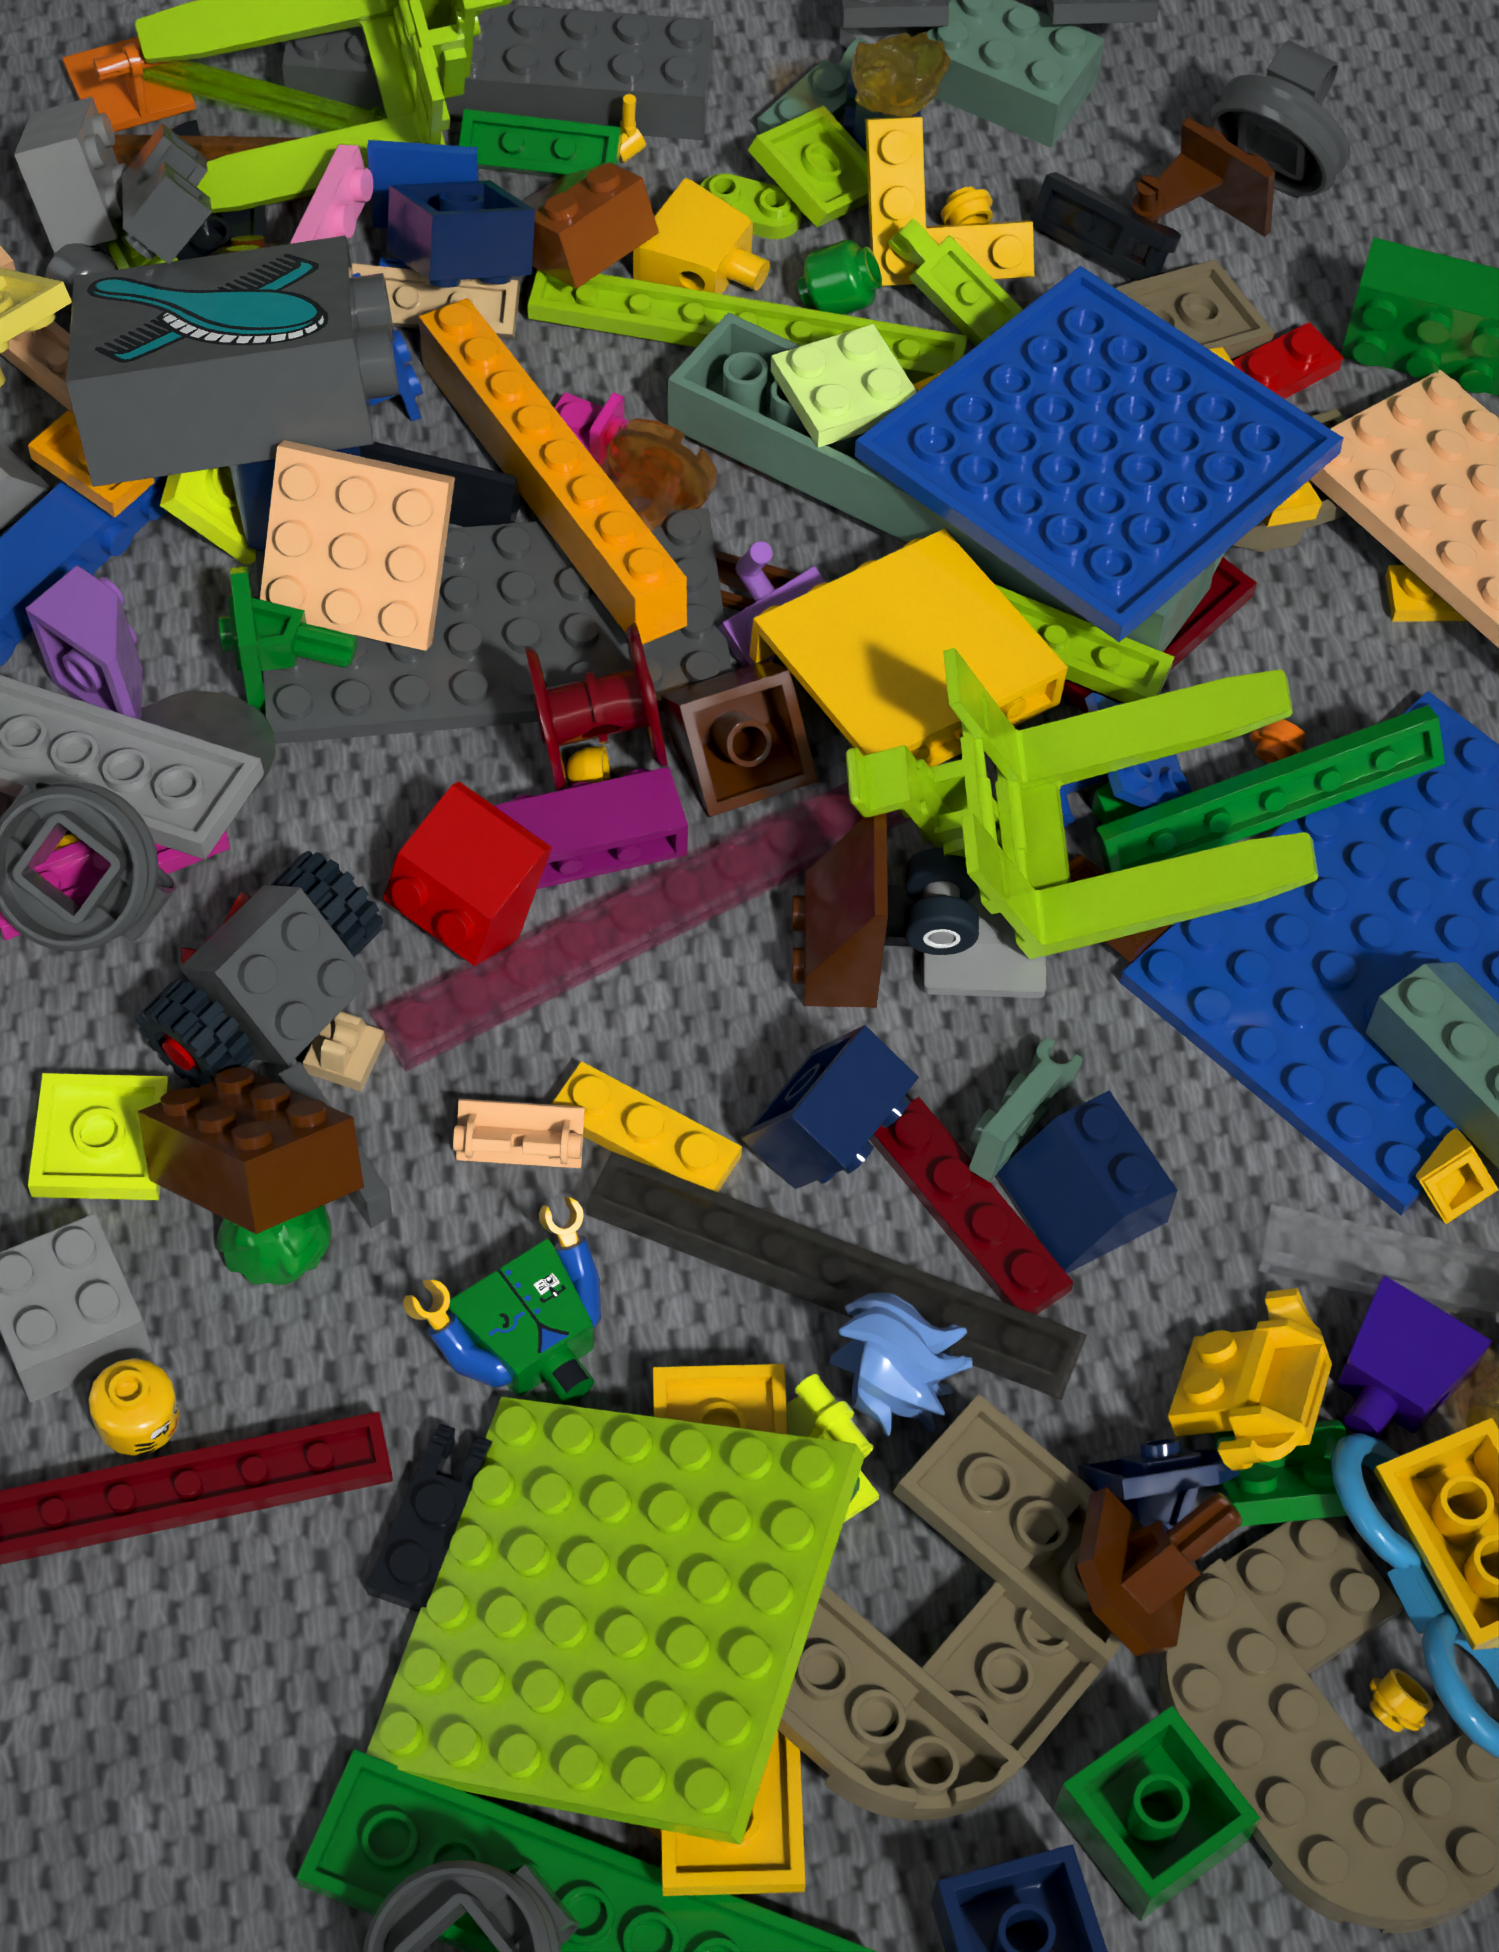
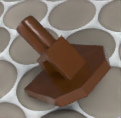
(1141, 1572)

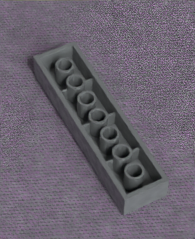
(545, 67)

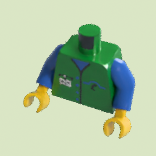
(524, 1318)

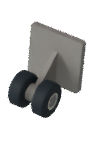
(960, 940)

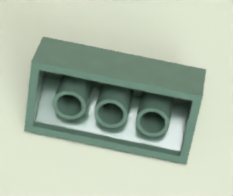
(1447, 1042)

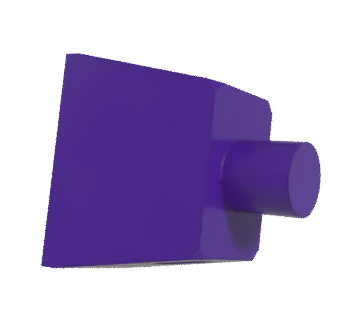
(1406, 1361)

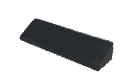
(479, 494)

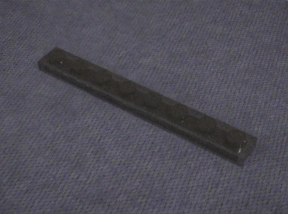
(829, 1270)

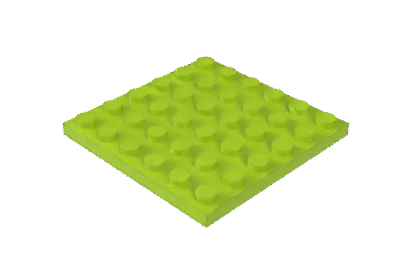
(620, 1616)

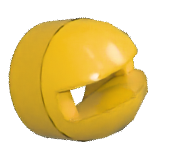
(588, 765)

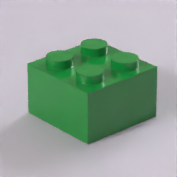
(1156, 1812)

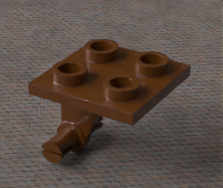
(1215, 171)

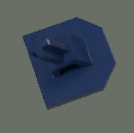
(1159, 1480)

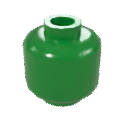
(840, 278)

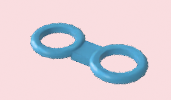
(1415, 1589)

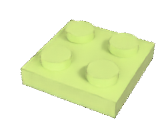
(842, 383)

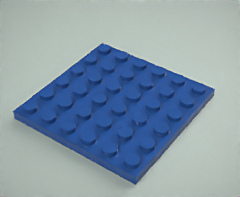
(1099, 451)

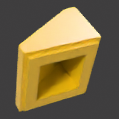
(1455, 1177)

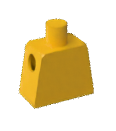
(700, 244)

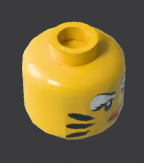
(134, 1407)

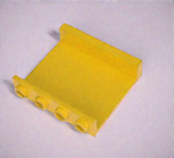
(877, 644)

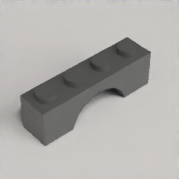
(162, 196)

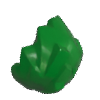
(279, 1252)

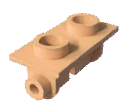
(519, 1133)

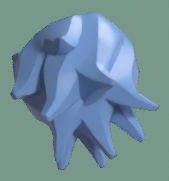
(897, 1360)

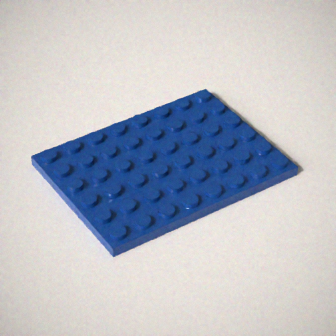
(1293, 979)

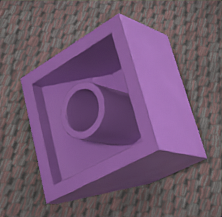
(89, 642)

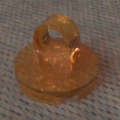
(660, 469)

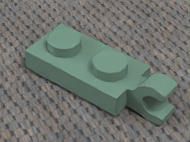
(821, 86)
(1023, 1108)

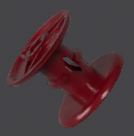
(597, 707)

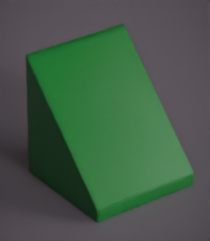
(1111, 808)

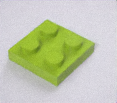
(815, 165)

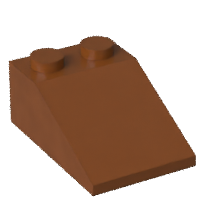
(589, 222)

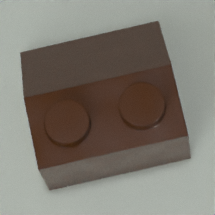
(740, 736)

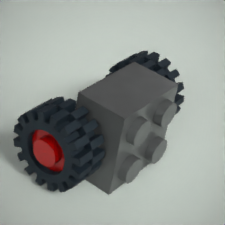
(267, 975)

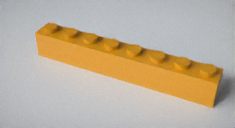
(554, 472)

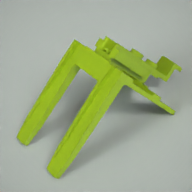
(415, 50)
(1019, 843)

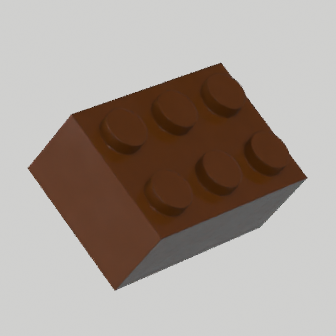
(250, 1149)

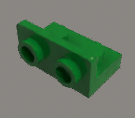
(1291, 1487)

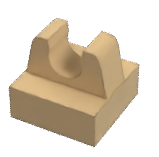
(345, 1051)

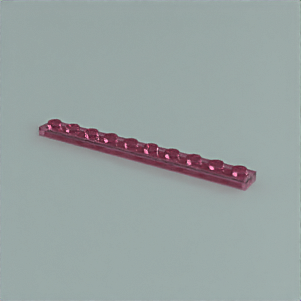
(618, 929)

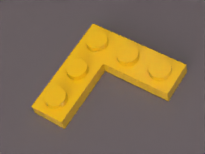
(898, 195)

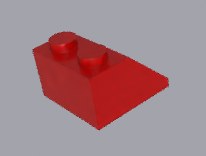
(468, 875)

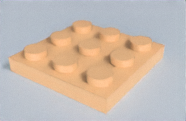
(357, 543)

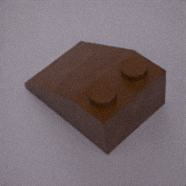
(844, 920)

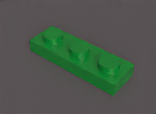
(538, 144)

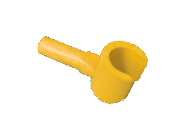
(632, 138)

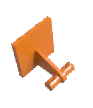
(115, 82)

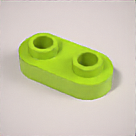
(756, 202)

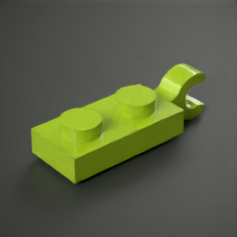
(955, 282)

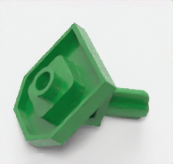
(274, 637)

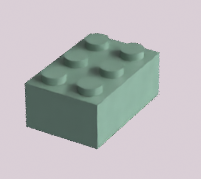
(1017, 66)

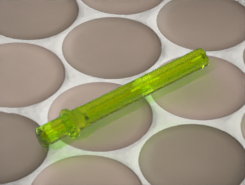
(260, 95)

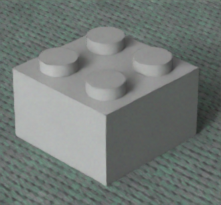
(73, 173)
(67, 1308)

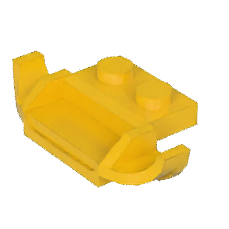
(1256, 1384)

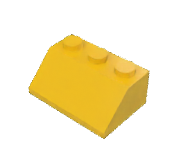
(1452, 1515)

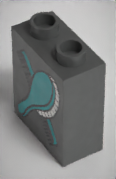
(226, 359)

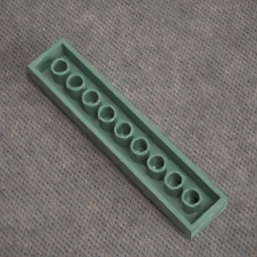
(737, 407)

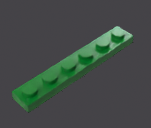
(1276, 792)

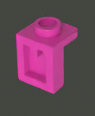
(592, 422)

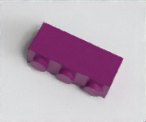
(605, 824)

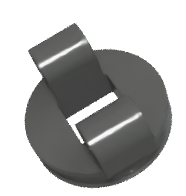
(1285, 121)
(123, 899)
(511, 1909)

